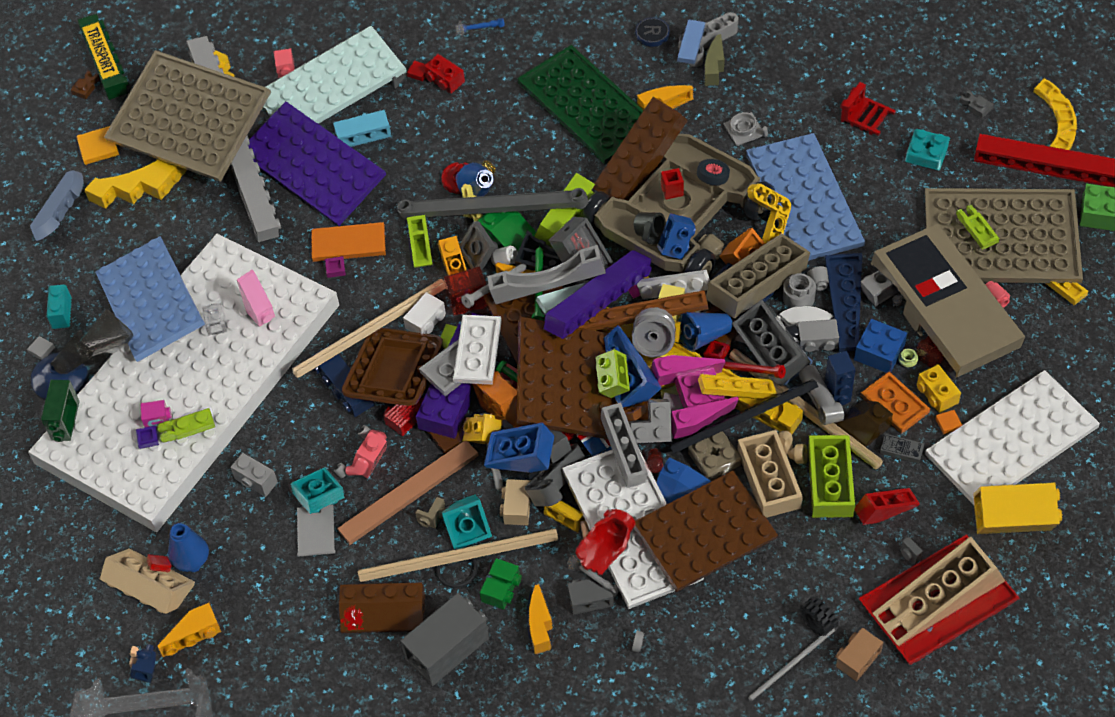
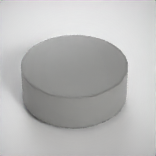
(638, 641)

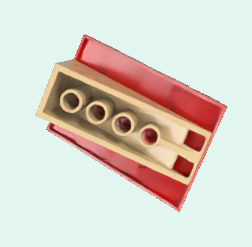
(944, 592)

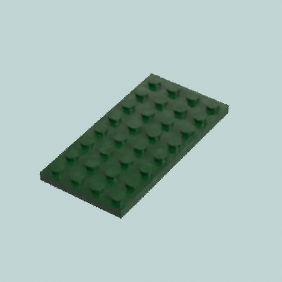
(583, 101)

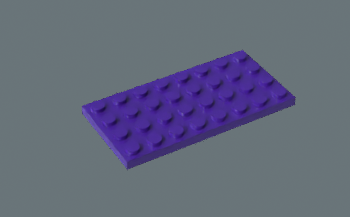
(314, 163)

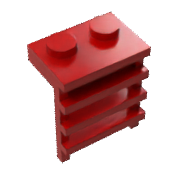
(855, 106)

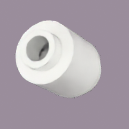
(504, 255)

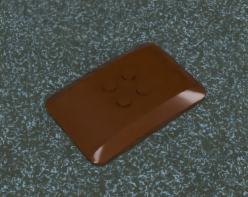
(390, 366)

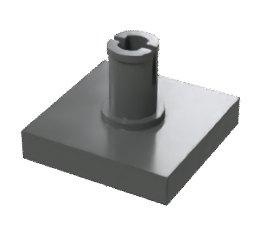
(477, 246)

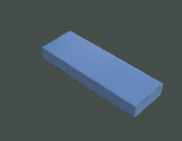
(691, 41)

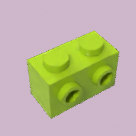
(612, 373)

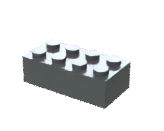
(770, 341)

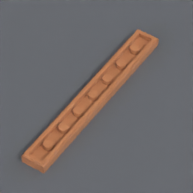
(407, 492)

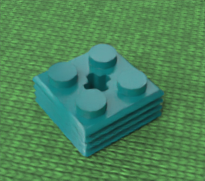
(927, 149)
(317, 490)

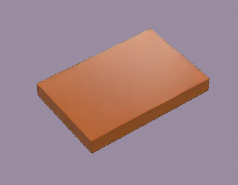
(898, 399)

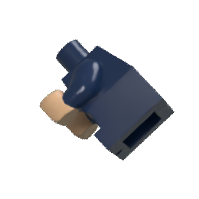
(144, 665)

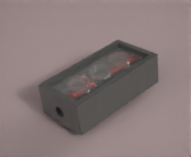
(576, 236)

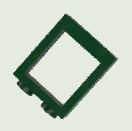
(60, 410)

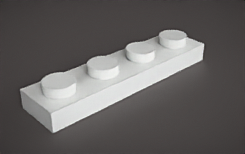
(691, 281)

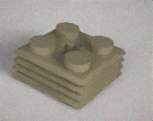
(713, 466)

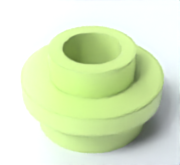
(908, 353)

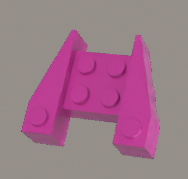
(698, 408)

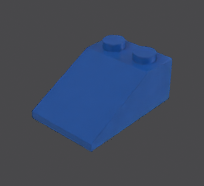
(520, 448)

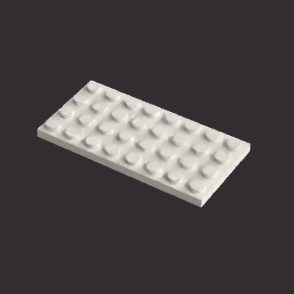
(1012, 437)
(600, 487)

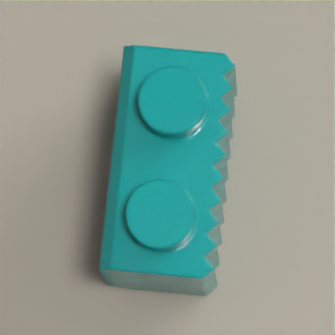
(59, 306)

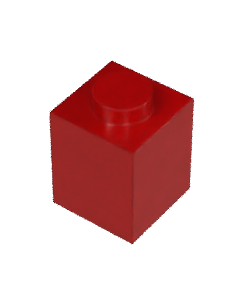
(672, 183)

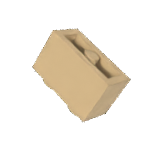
(516, 503)

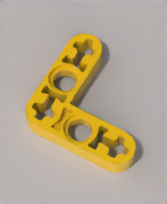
(777, 211)

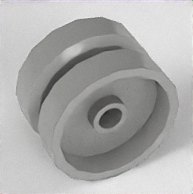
(653, 332)

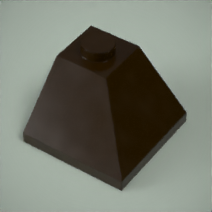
(866, 421)

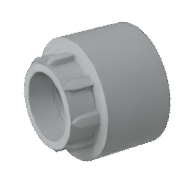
(799, 291)

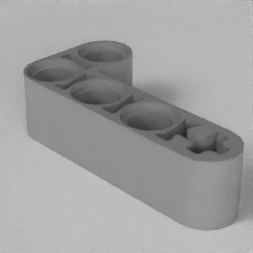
(725, 25)

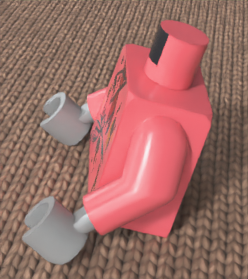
(367, 454)

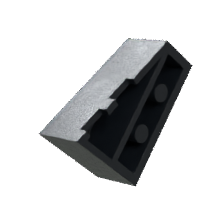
(527, 253)

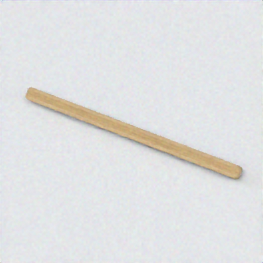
(365, 330)
(810, 412)
(457, 555)

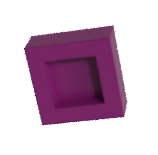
(335, 267)

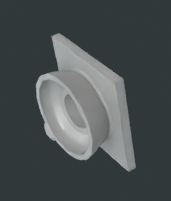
(744, 128)

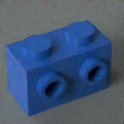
(676, 236)

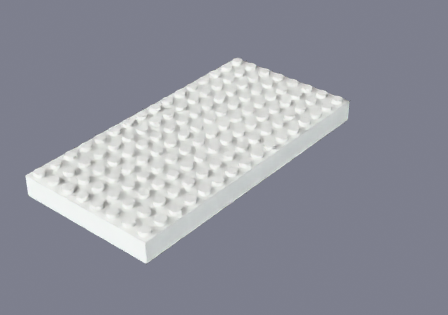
(194, 373)

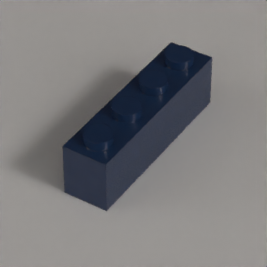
(334, 375)

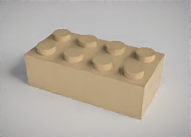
(769, 473)

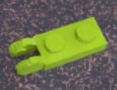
(978, 227)
(186, 425)

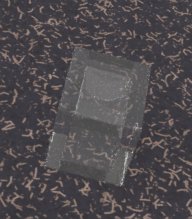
(214, 319)

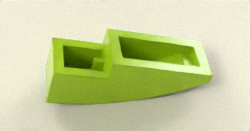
(419, 241)

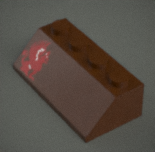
(381, 607)

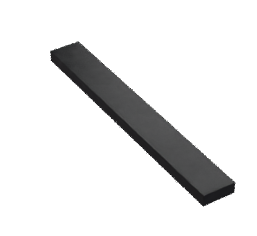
(744, 415)

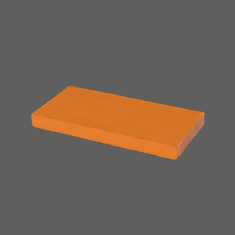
(348, 241)

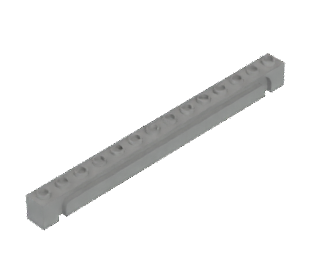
(243, 167)

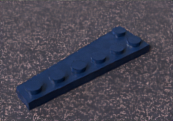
(845, 293)

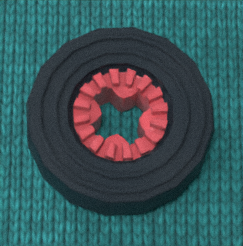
(713, 172)

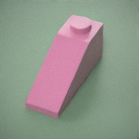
(255, 298)

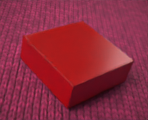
(417, 71)
(158, 563)

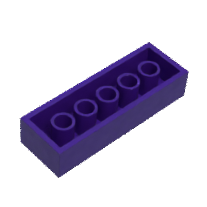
(445, 413)

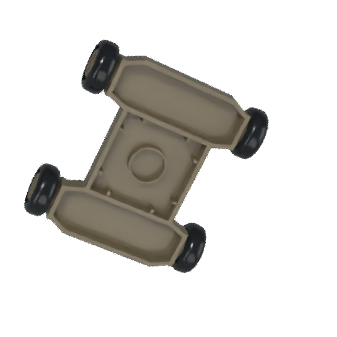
(700, 203)

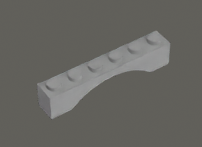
(510, 285)

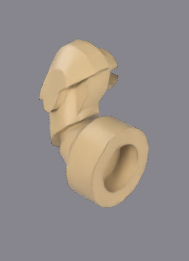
(798, 453)

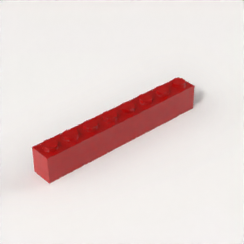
(1045, 160)

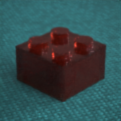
(461, 284)

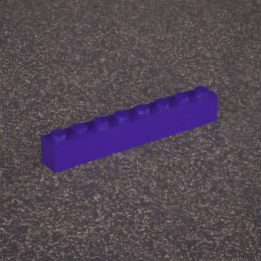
(597, 294)

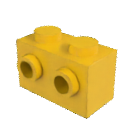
(938, 388)
(479, 428)

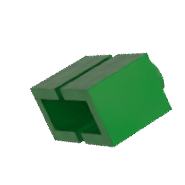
(499, 588)

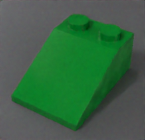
(506, 228)

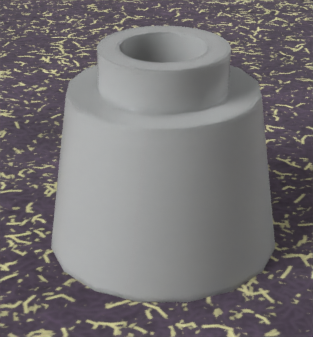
(820, 277)

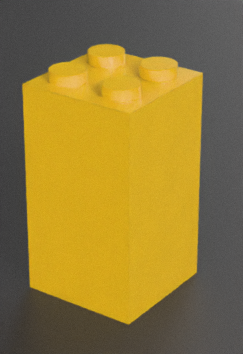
(1017, 508)

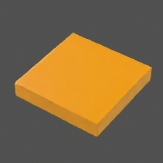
(95, 146)

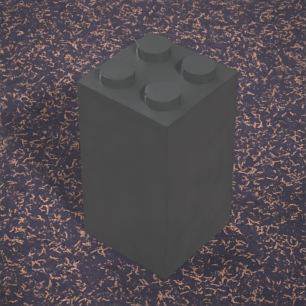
(445, 639)

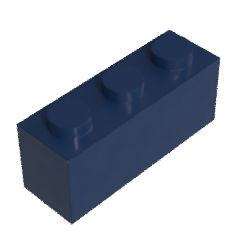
(840, 377)

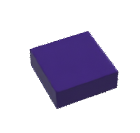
(147, 437)

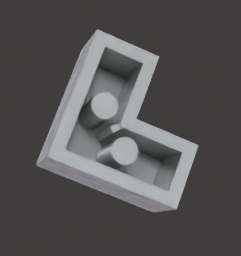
(657, 426)

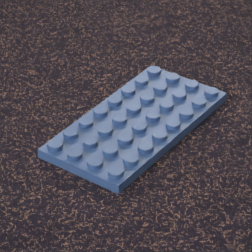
(818, 211)
(150, 298)

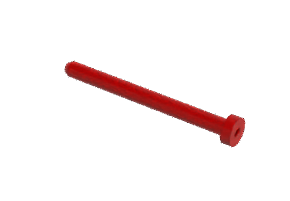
(778, 371)

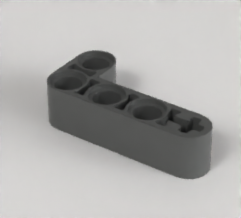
(545, 486)

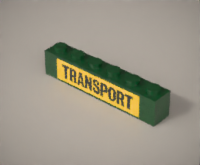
(103, 56)

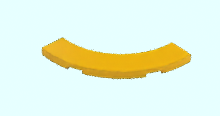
(1063, 112)

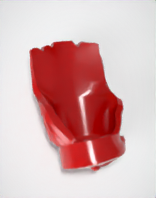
(605, 541)

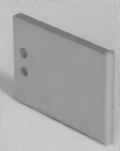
(315, 532)

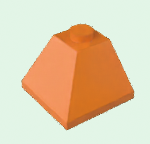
(741, 247)

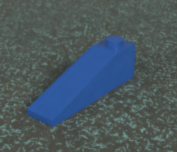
(641, 378)
(678, 480)

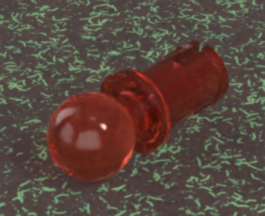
(654, 461)

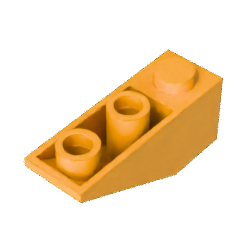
(451, 255)
(194, 627)

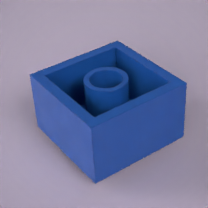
(880, 346)

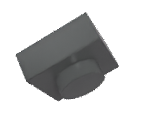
(911, 551)

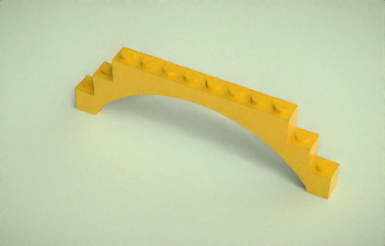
(152, 179)

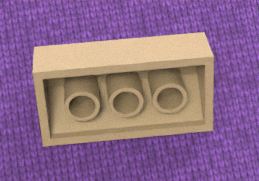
(132, 575)

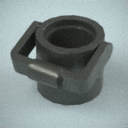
(649, 226)

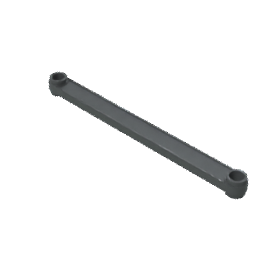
(492, 204)

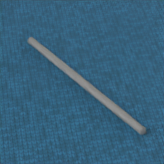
(789, 665)

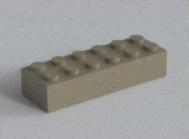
(757, 275)

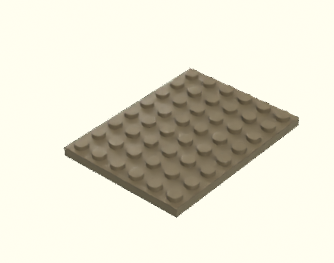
(187, 115)
(1033, 229)

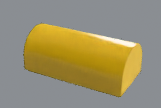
(565, 515)

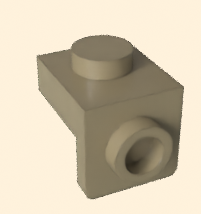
(434, 515)

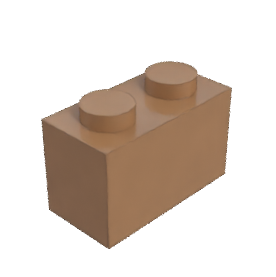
(859, 654)

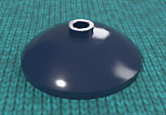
(44, 372)

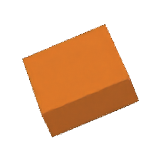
(948, 421)

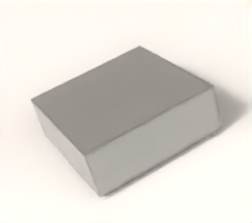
(40, 348)

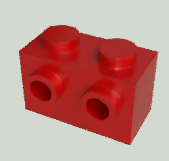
(444, 73)

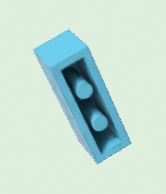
(363, 128)

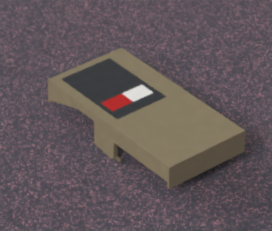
(948, 300)

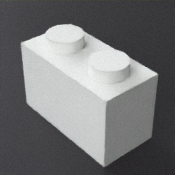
(424, 314)

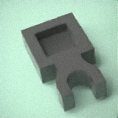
(977, 105)

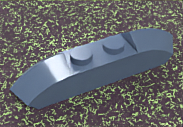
(57, 205)

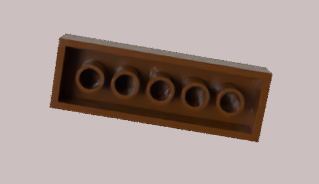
(641, 150)

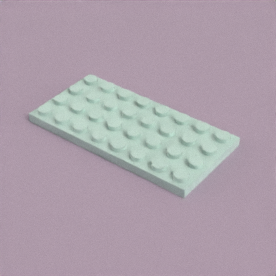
(337, 77)

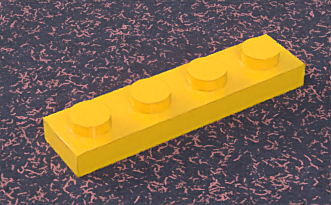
(736, 386)

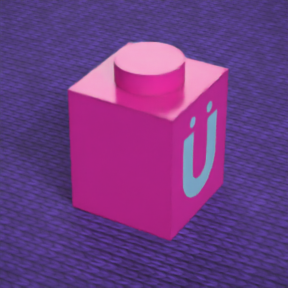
(155, 413)

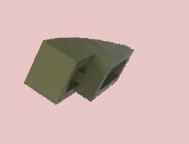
(714, 62)

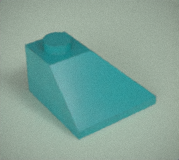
(466, 522)

